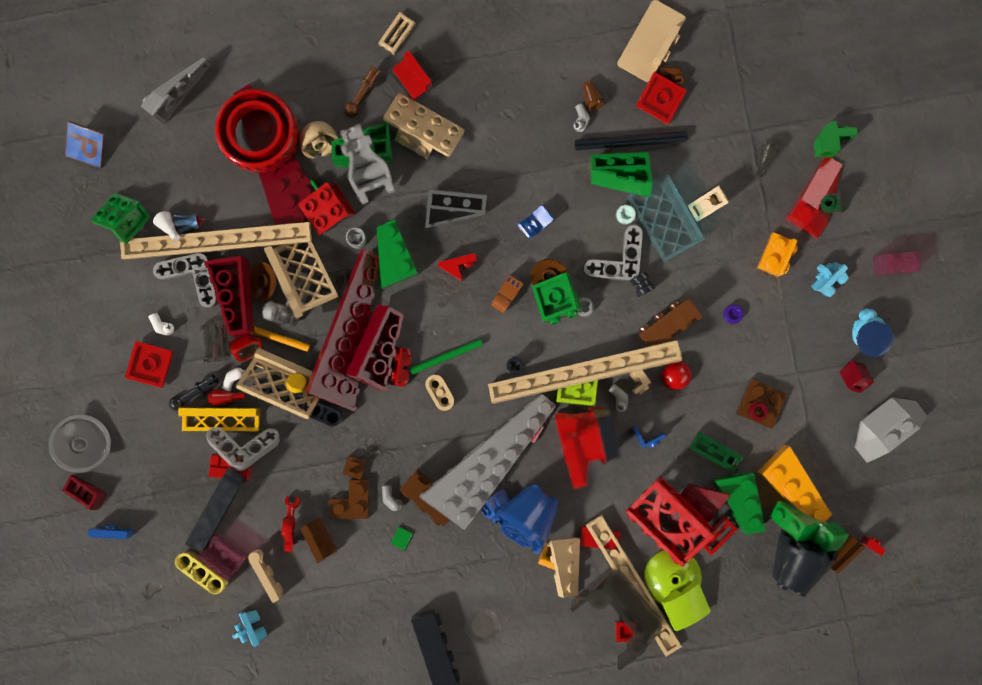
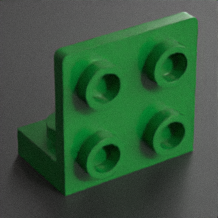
(122, 217)

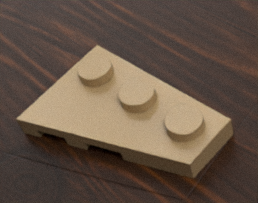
(566, 562)

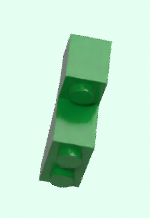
(804, 527)

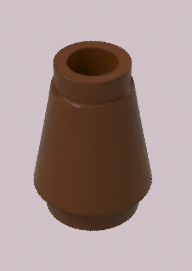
(592, 96)

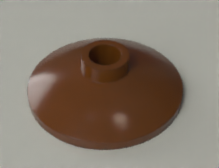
(540, 269)
(262, 281)

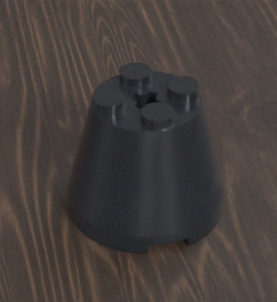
(800, 564)

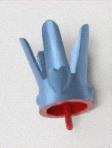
(191, 221)

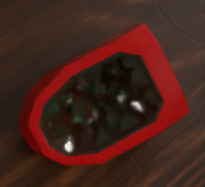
(245, 347)

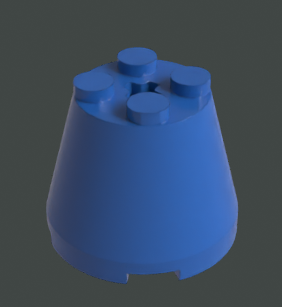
(528, 518)

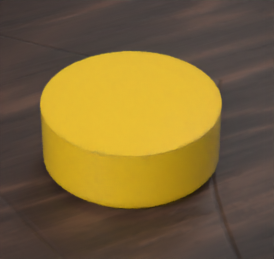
(296, 383)

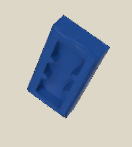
(110, 531)

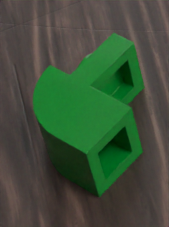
(829, 138)

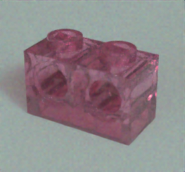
(896, 263)

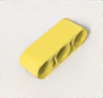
(191, 571)

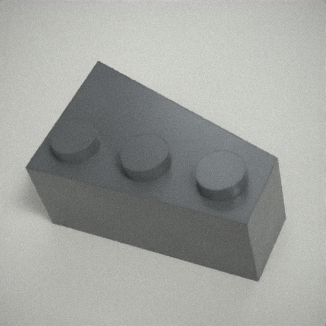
(453, 206)

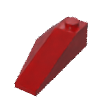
(807, 209)

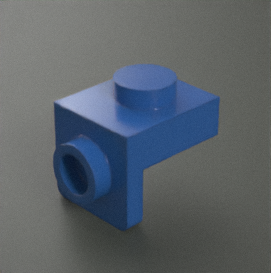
(495, 503)

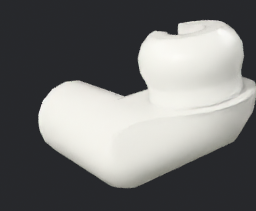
(161, 327)
(232, 376)

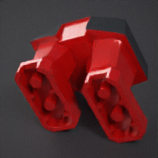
(586, 439)

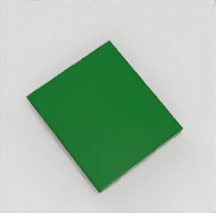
(401, 538)

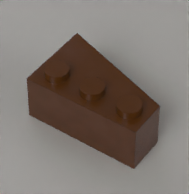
(669, 323)
(412, 490)

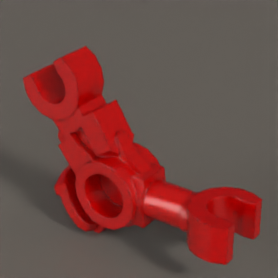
(289, 524)

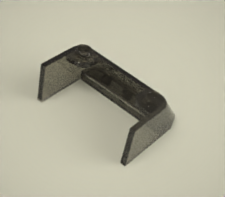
(618, 591)

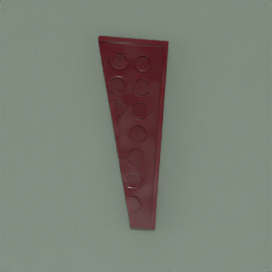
(285, 185)
(344, 336)

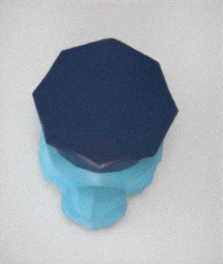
(872, 334)

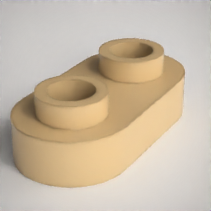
(439, 392)

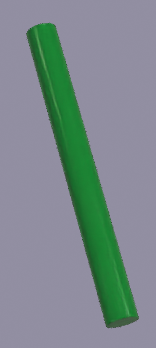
(446, 356)

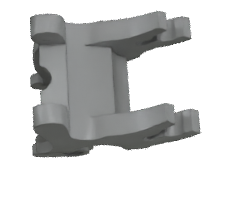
(365, 167)

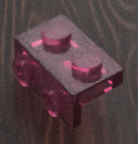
(222, 557)

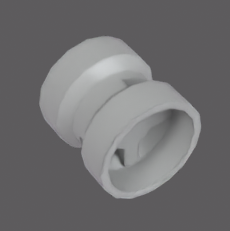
(356, 238)

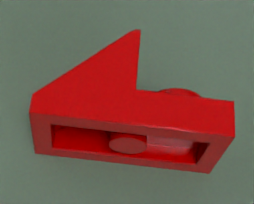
(452, 265)

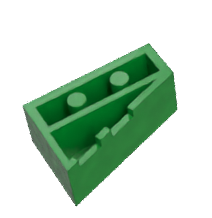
(381, 140)
(394, 256)

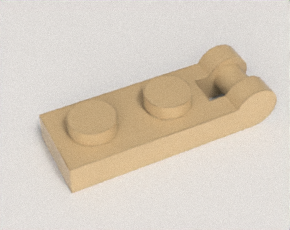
(265, 575)

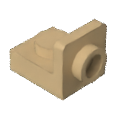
(643, 380)

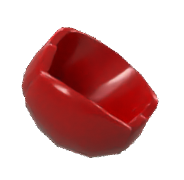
(676, 375)

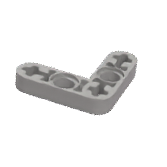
(620, 266)
(197, 272)
(284, 314)
(242, 453)

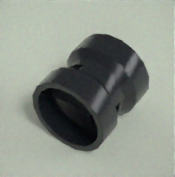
(642, 284)

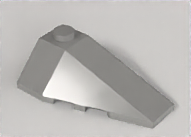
(168, 96)

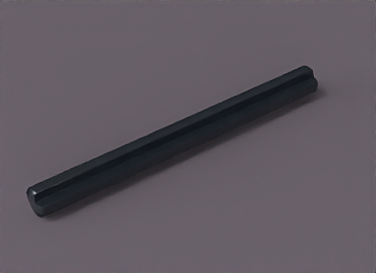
(630, 140)

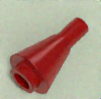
(221, 397)

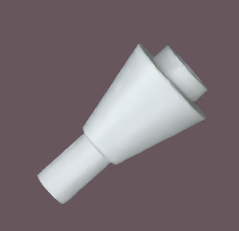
(164, 221)

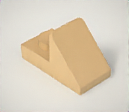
(708, 203)

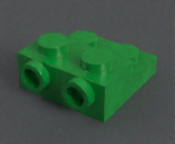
(557, 299)

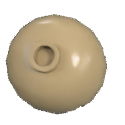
(316, 139)

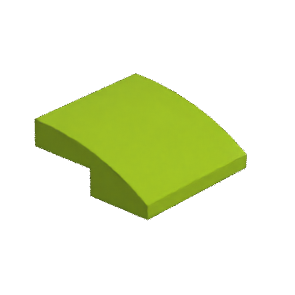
(686, 606)

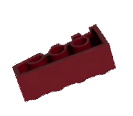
(233, 292)
(377, 348)

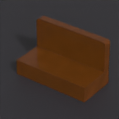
(847, 553)

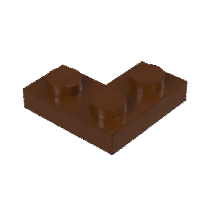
(355, 506)

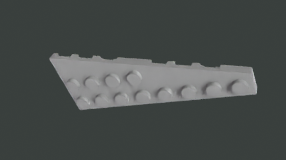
(472, 481)

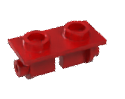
(399, 375)

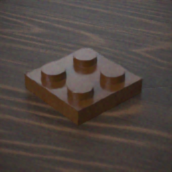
(762, 393)

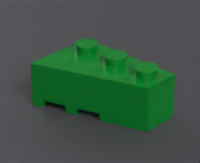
(622, 172)
(743, 502)

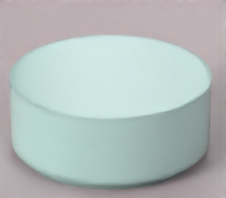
(625, 214)

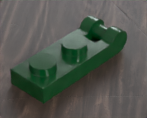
(716, 452)

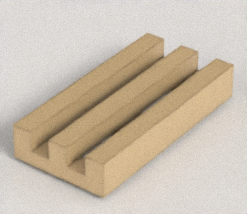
(388, 47)

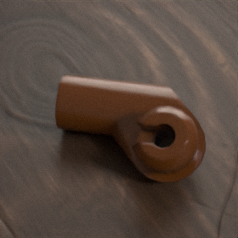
(673, 72)

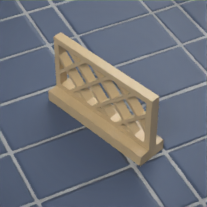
(288, 285)
(276, 365)

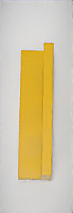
(216, 412)

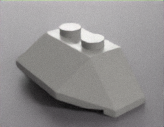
(888, 427)

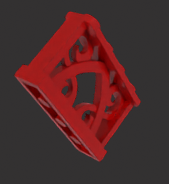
(698, 523)

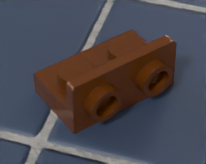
(318, 539)

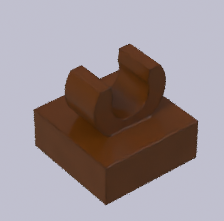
(354, 467)

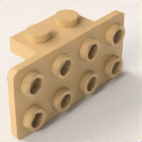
(651, 40)
(422, 128)

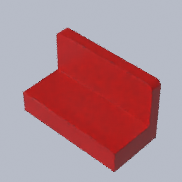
(412, 76)

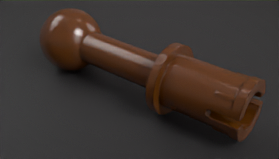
(352, 108)

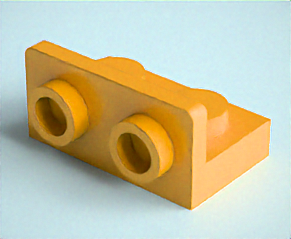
(777, 255)

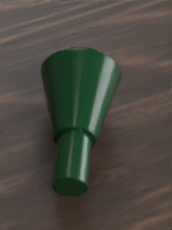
(831, 203)

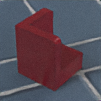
(856, 376)

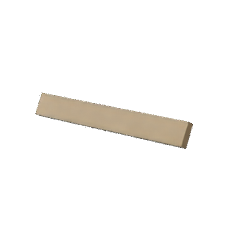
(618, 560)

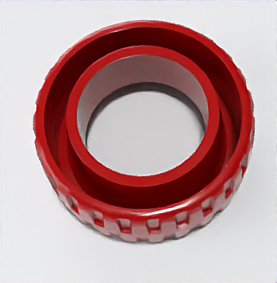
(274, 155)

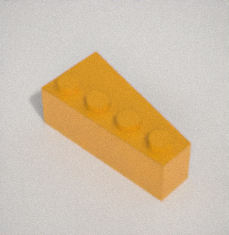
(793, 484)

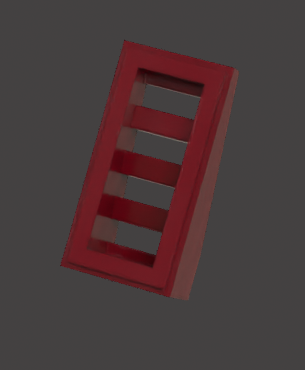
(94, 498)

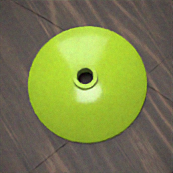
(662, 569)

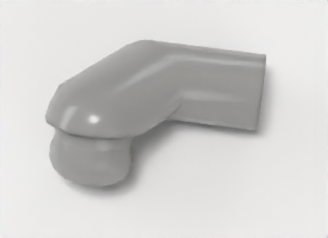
(583, 118)
(621, 398)
(389, 500)

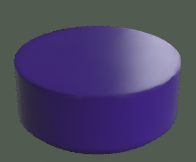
(733, 314)

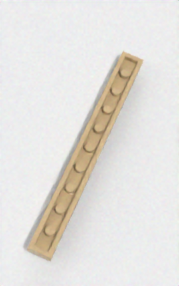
(217, 241)
(585, 372)

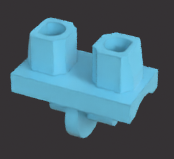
(828, 276)
(254, 635)

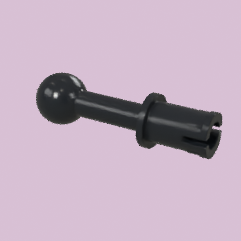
(200, 388)

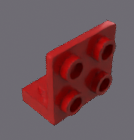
(326, 207)

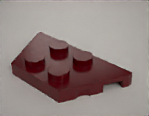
(703, 500)

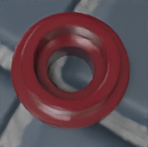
(764, 411)

